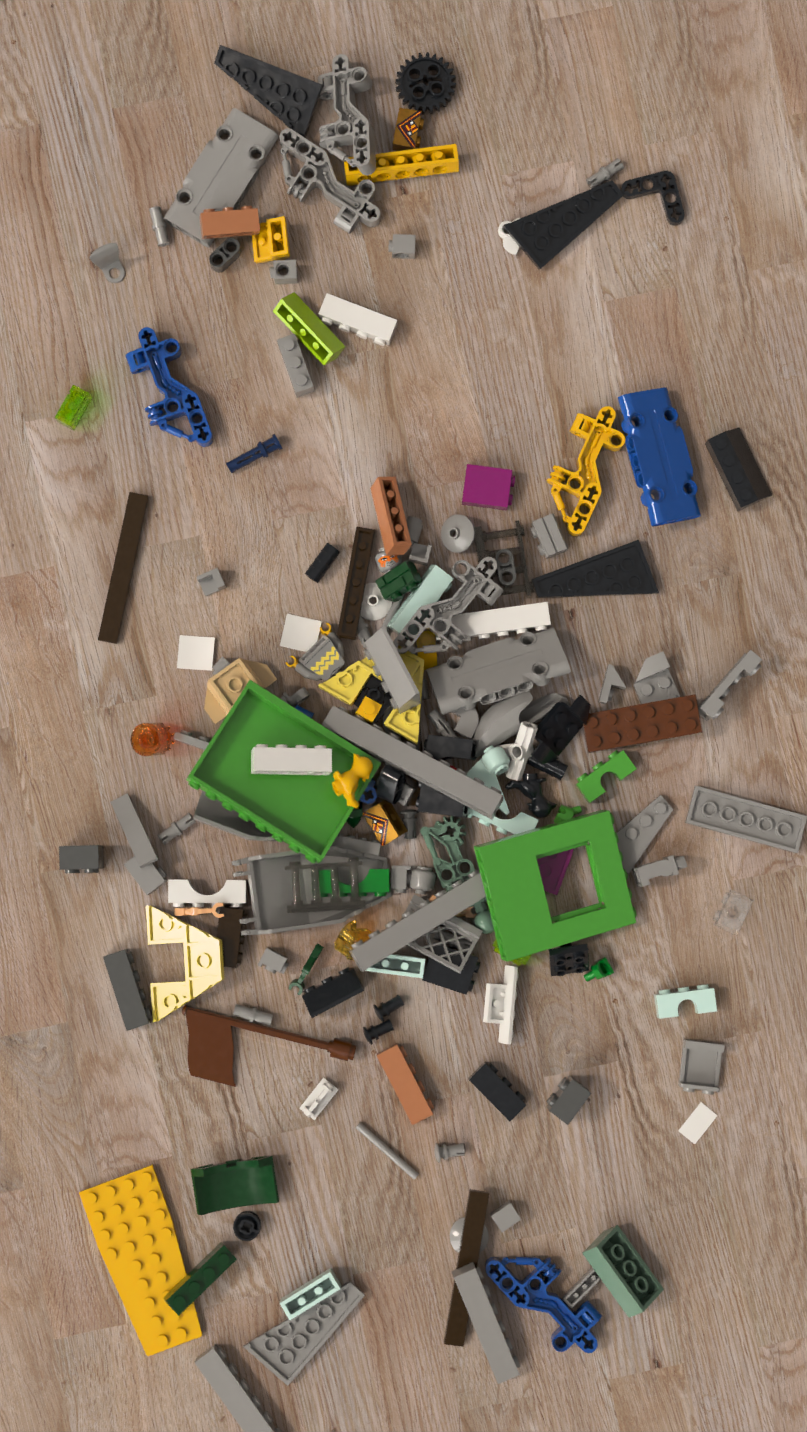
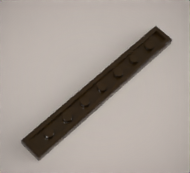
(123, 568)
(468, 1253)

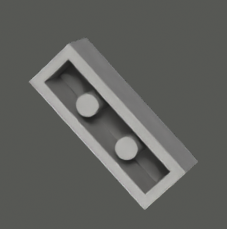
(295, 365)

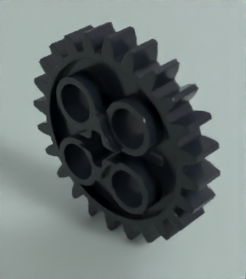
(429, 99)

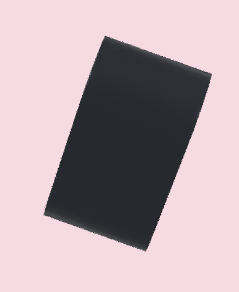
(391, 784)

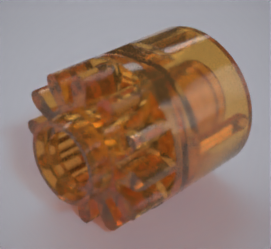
(151, 739)

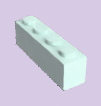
(429, 591)

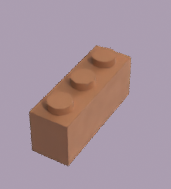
(229, 222)

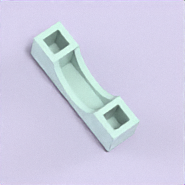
(516, 825)

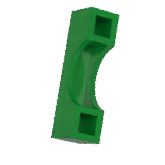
(375, 882)

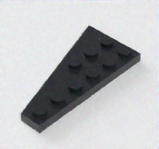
(278, 90)
(554, 227)
(606, 574)

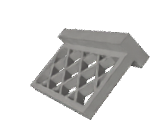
(458, 927)

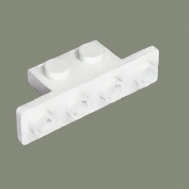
(501, 1002)

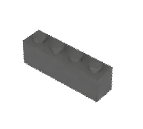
(127, 989)

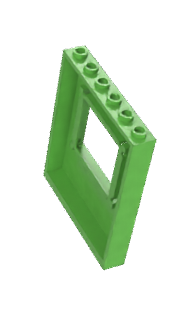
(518, 895)

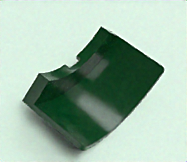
(234, 1184)

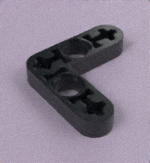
(658, 186)

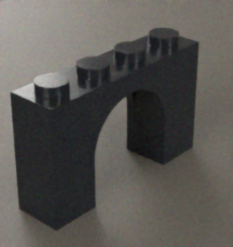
(444, 748)

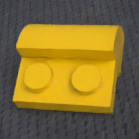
(271, 241)

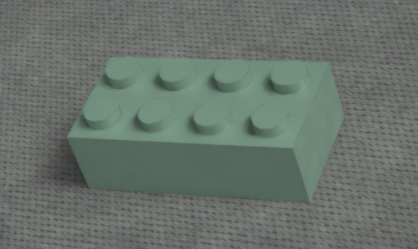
(623, 1271)

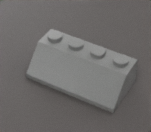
(392, 671)

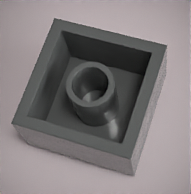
(81, 857)
(568, 1099)

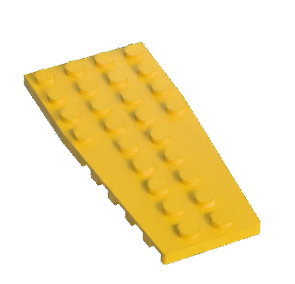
(142, 1255)

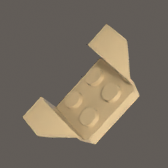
(229, 683)

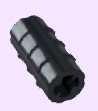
(322, 563)
(553, 768)

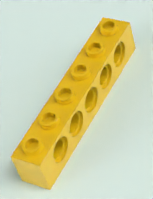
(407, 164)

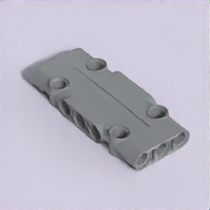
(221, 173)
(498, 670)

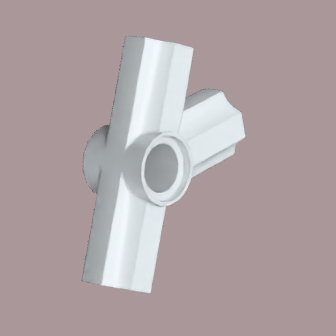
(520, 750)

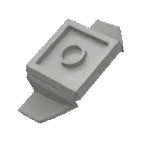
(655, 680)

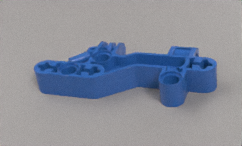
(155, 359)
(571, 1323)

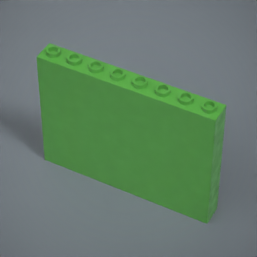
(291, 807)

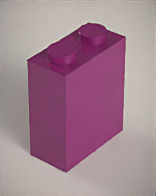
(488, 487)

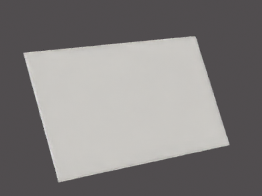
(697, 1123)

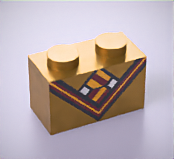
(407, 130)
(385, 822)

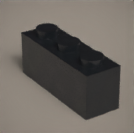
(498, 1091)

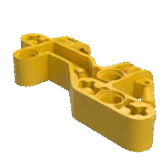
(596, 437)

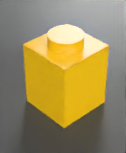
(368, 709)

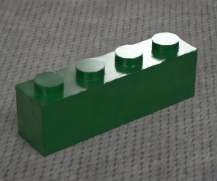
(199, 1278)

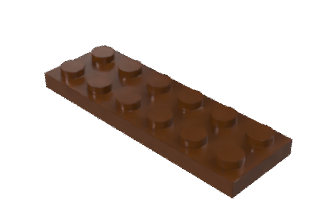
(643, 723)

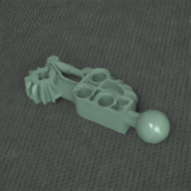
(483, 918)

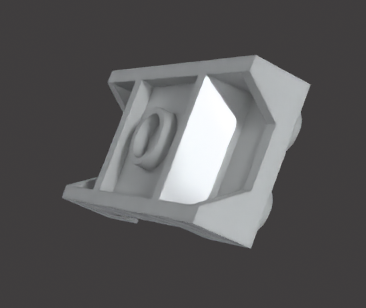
(746, 665)

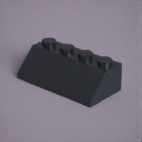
(738, 468)

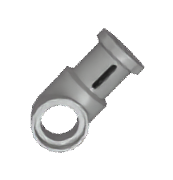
(297, 698)

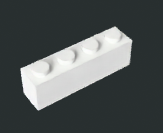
(357, 319)
(291, 760)

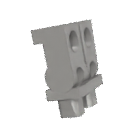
(667, 867)

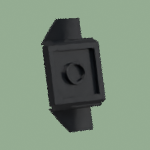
(560, 728)

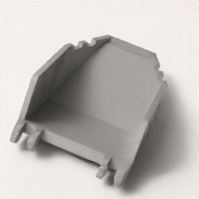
(273, 890)

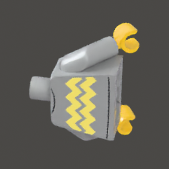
(322, 659)

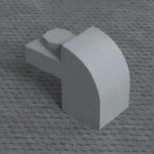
(467, 723)

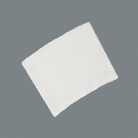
(300, 633)
(195, 652)

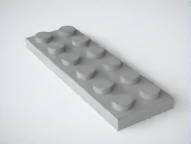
(746, 819)

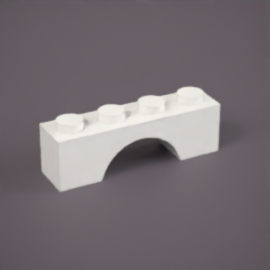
(183, 892)

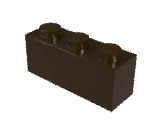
(230, 933)

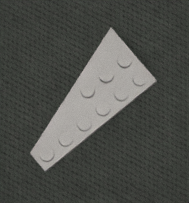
(295, 1341)

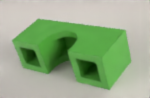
(590, 784)

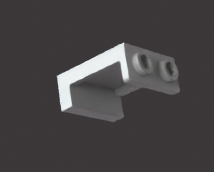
(700, 1066)

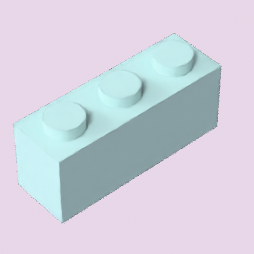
(400, 965)
(310, 1293)

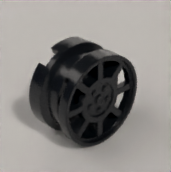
(247, 1226)

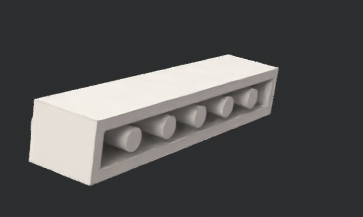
(499, 621)

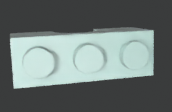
(668, 1002)

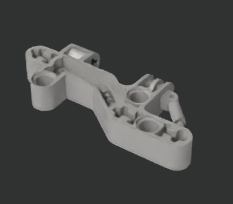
(342, 89)
(350, 202)
(473, 584)

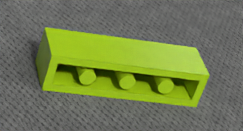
(309, 328)

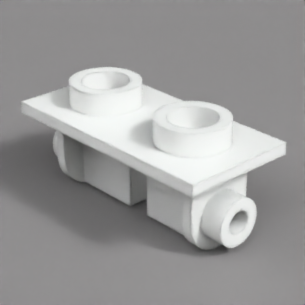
(318, 1099)

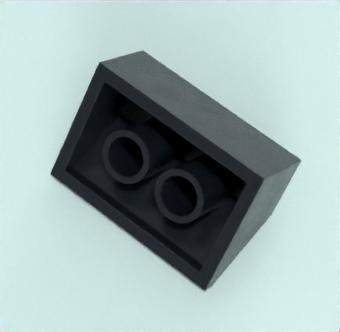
(332, 992)

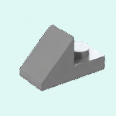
(610, 680)

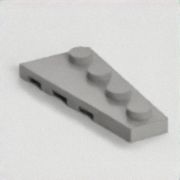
(641, 830)

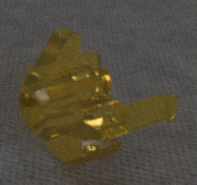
(348, 936)

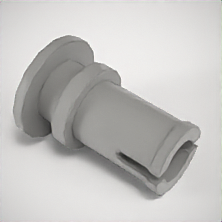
(448, 1151)

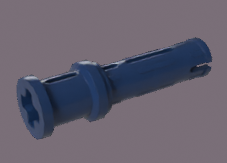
(233, 464)

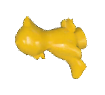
(348, 781)

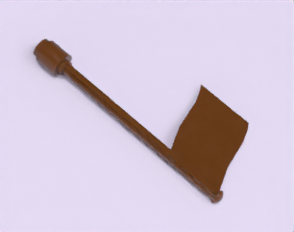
(213, 1045)

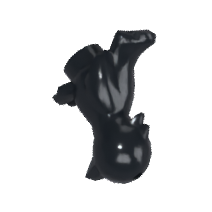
(532, 788)

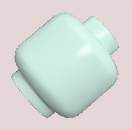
(495, 760)

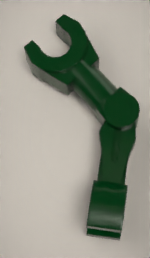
(306, 969)

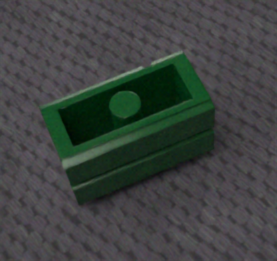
(399, 581)

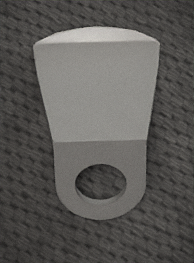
(107, 258)

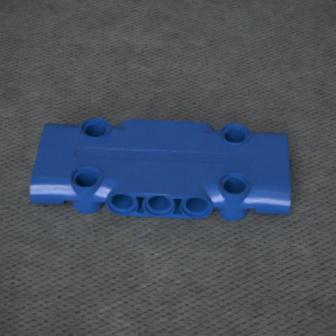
(659, 456)

